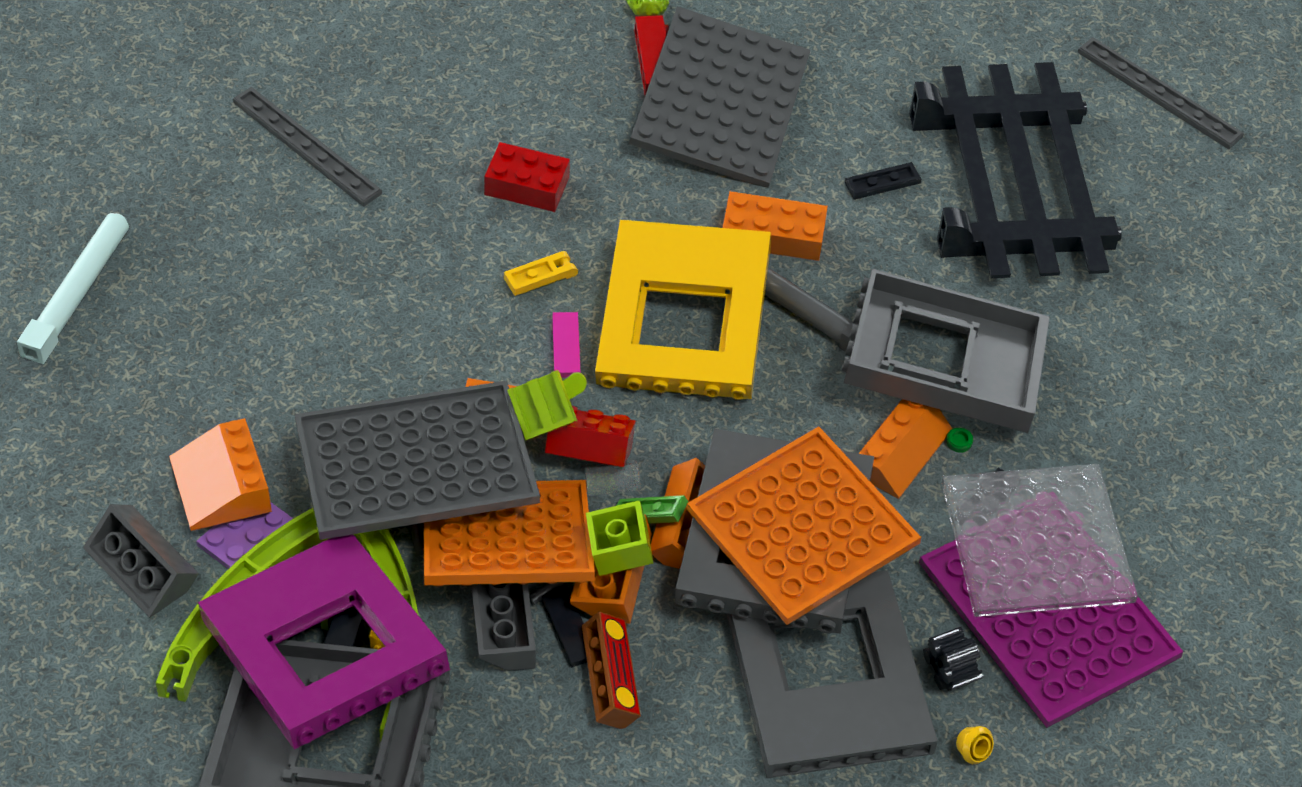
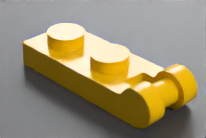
(540, 273)

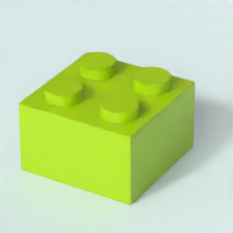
(619, 538)

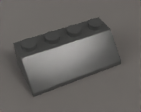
(139, 559)
(504, 625)

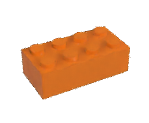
(793, 225)

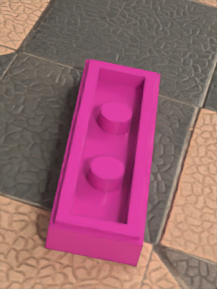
(566, 343)

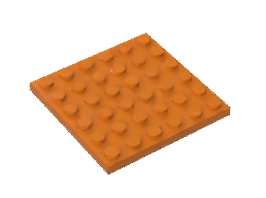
(803, 524)
(514, 544)

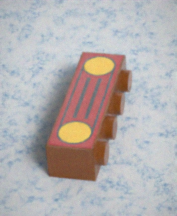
(611, 670)

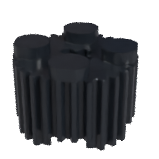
(953, 659)

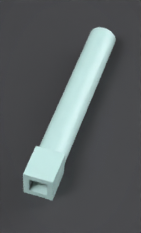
(42, 334)

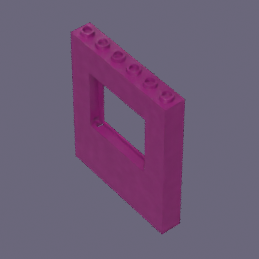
(301, 595)

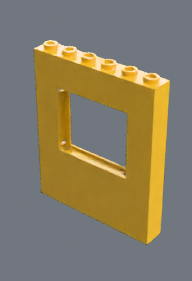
(690, 263)

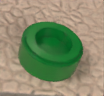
(959, 440)

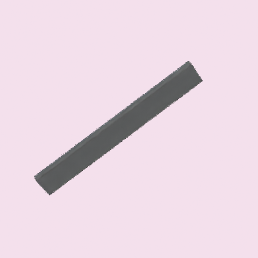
(1161, 93)
(307, 146)

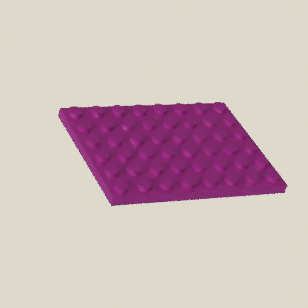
(1061, 655)

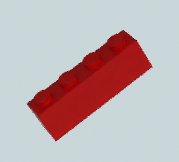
(650, 37)

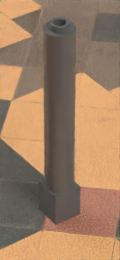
(808, 308)

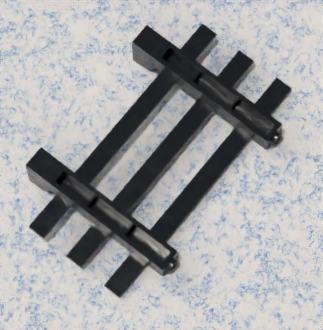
(1012, 112)

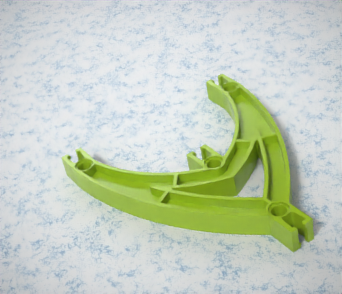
(195, 640)

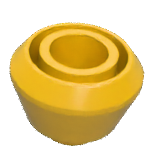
(975, 744)

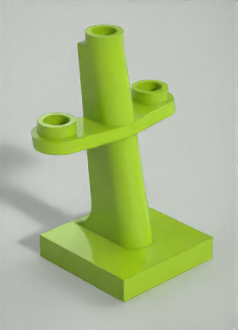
(545, 402)

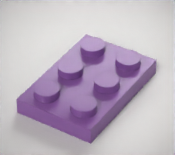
(233, 539)

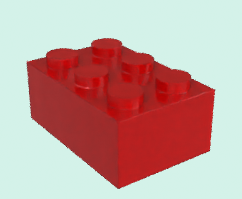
(527, 177)
(594, 438)

